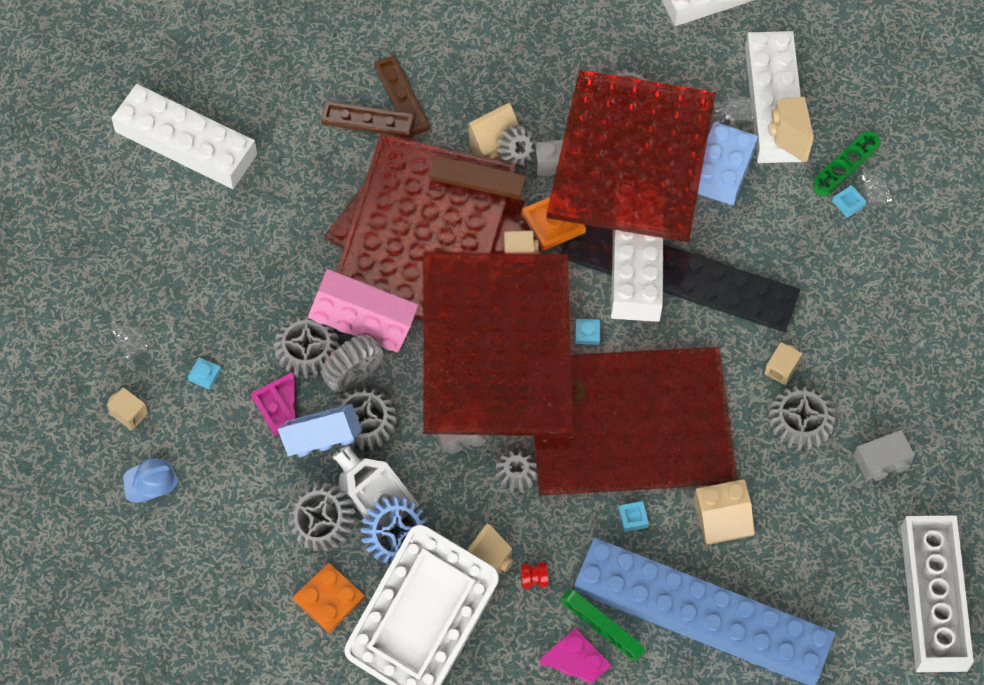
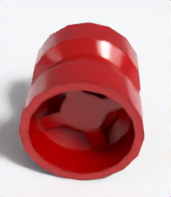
(532, 575)

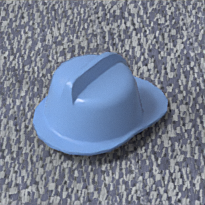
(149, 480)

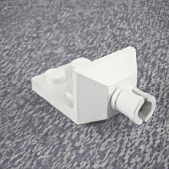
(369, 482)

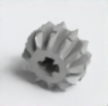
(523, 141)
(516, 479)

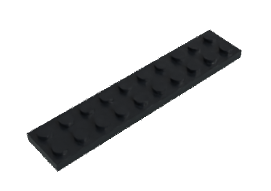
(698, 280)

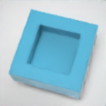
(849, 201)
(587, 331)
(204, 373)
(633, 516)

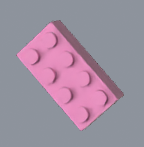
(362, 310)

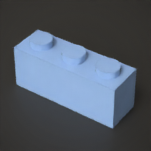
(320, 430)

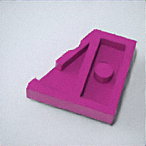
(276, 402)
(577, 658)

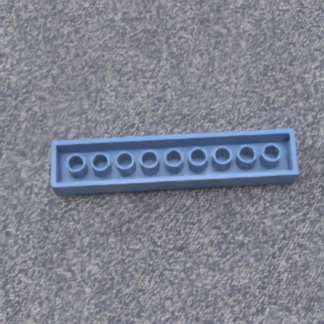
(704, 612)

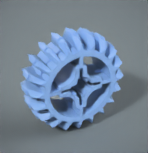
(394, 518)

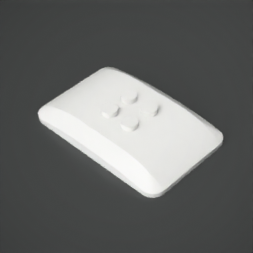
(422, 611)

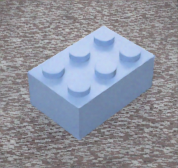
(726, 162)

